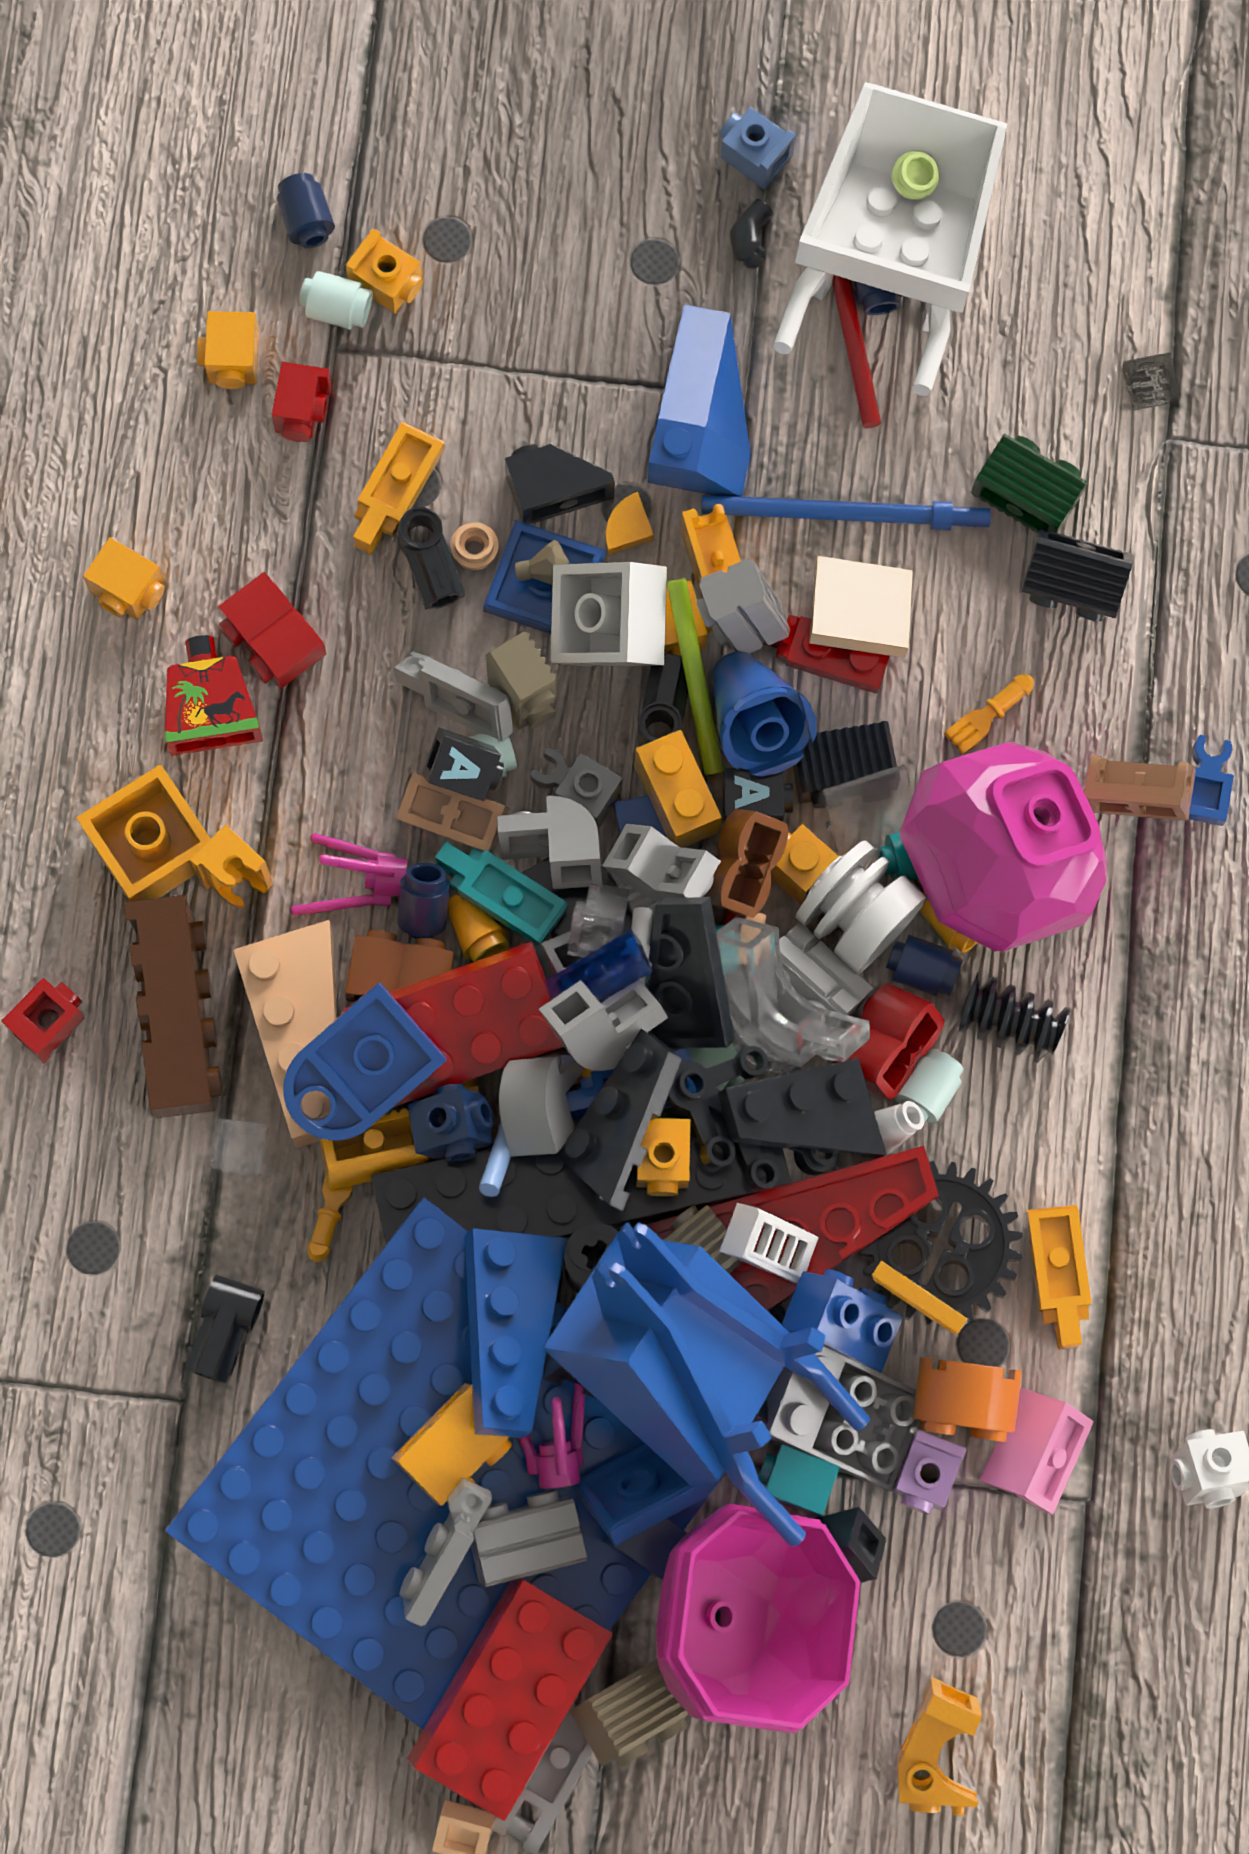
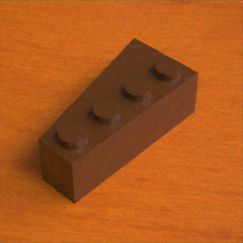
(173, 1007)

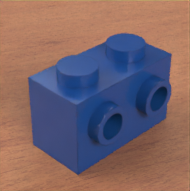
(851, 1319)

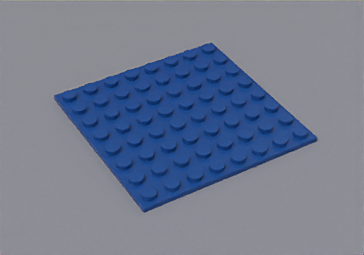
(329, 1525)

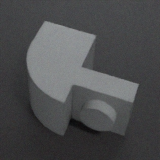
(563, 833)
(659, 866)
(599, 1031)
(535, 1103)

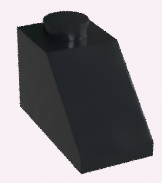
(554, 482)

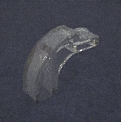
(770, 1006)

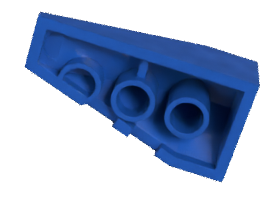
(702, 419)

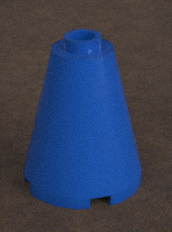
(759, 716)

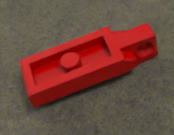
(841, 665)

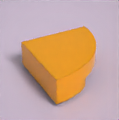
(628, 525)

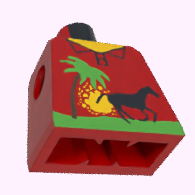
(208, 702)

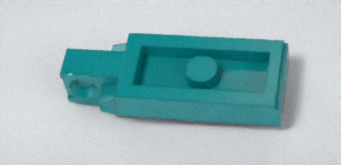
(502, 892)

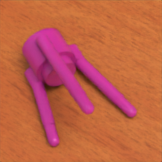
(381, 869)
(559, 1459)

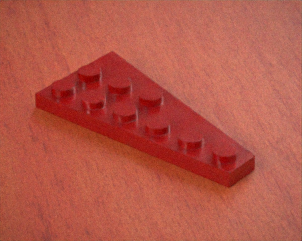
(839, 1207)

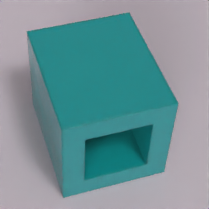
(798, 1479)

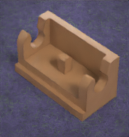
(1139, 788)
(451, 813)

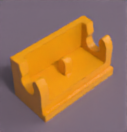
(708, 542)
(227, 862)

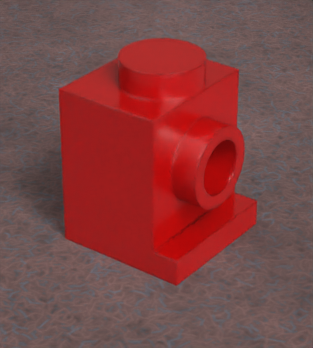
(300, 400)
(26, 1018)

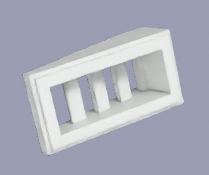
(744, 1233)

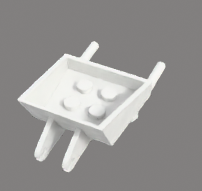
(893, 242)

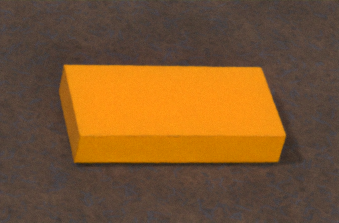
(918, 1298)

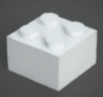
(608, 614)

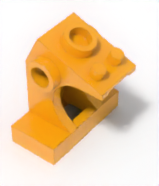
(939, 1718)

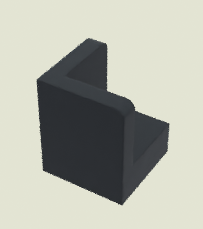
(858, 1541)

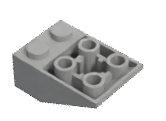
(809, 1423)

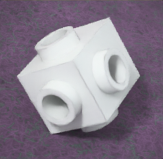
(1211, 1468)

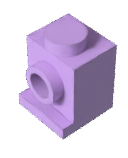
(934, 1451)

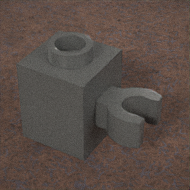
(584, 782)

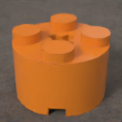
(967, 1397)

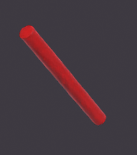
(856, 352)

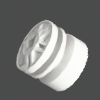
(860, 906)

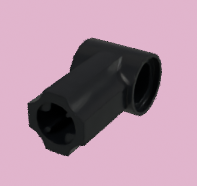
(431, 560)
(664, 698)
(227, 1316)

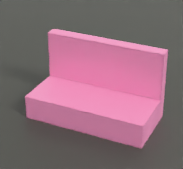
(1041, 1451)

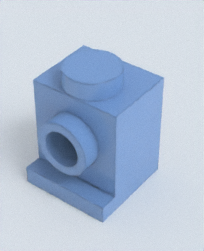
(759, 159)

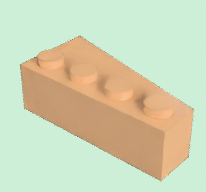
(292, 1001)

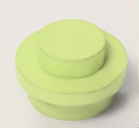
(915, 175)

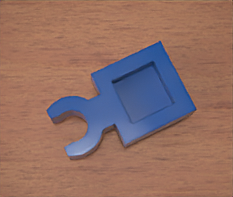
(1211, 787)

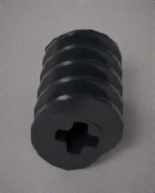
(1013, 1018)
(584, 1246)

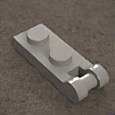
(549, 1785)

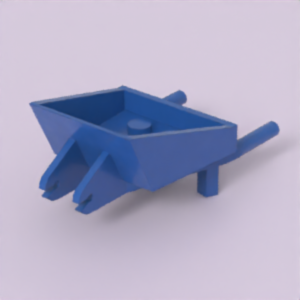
(688, 1361)

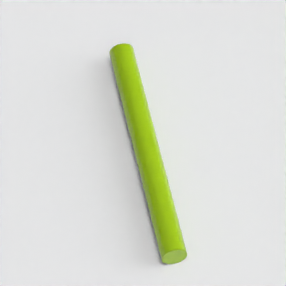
(695, 676)

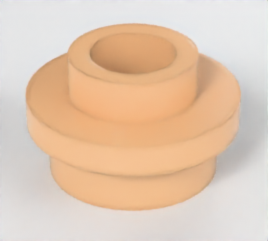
(474, 533)

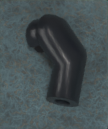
(746, 237)

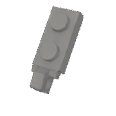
(457, 695)
(445, 1551)

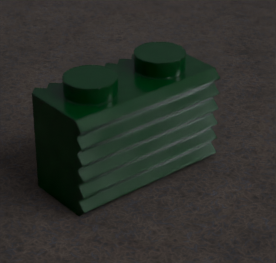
(1029, 484)

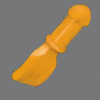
(976, 724)
(327, 1221)

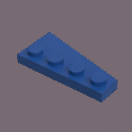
(510, 1320)

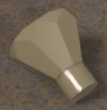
(541, 565)

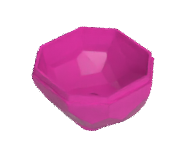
(990, 859)
(781, 1625)

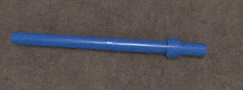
(939, 515)

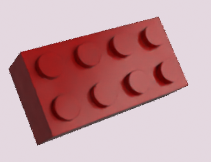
(481, 1016)
(509, 1698)

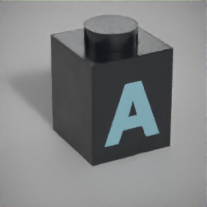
(463, 765)
(756, 793)

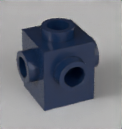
(451, 1123)

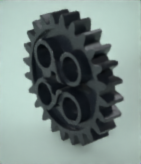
(982, 1262)

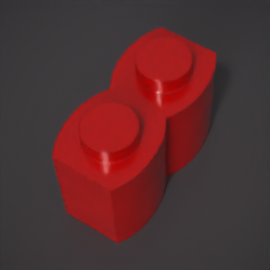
(271, 631)
(900, 1034)

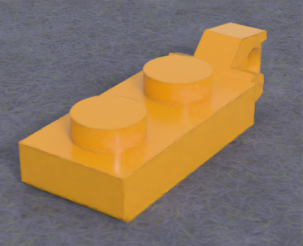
(395, 484)
(1059, 1271)

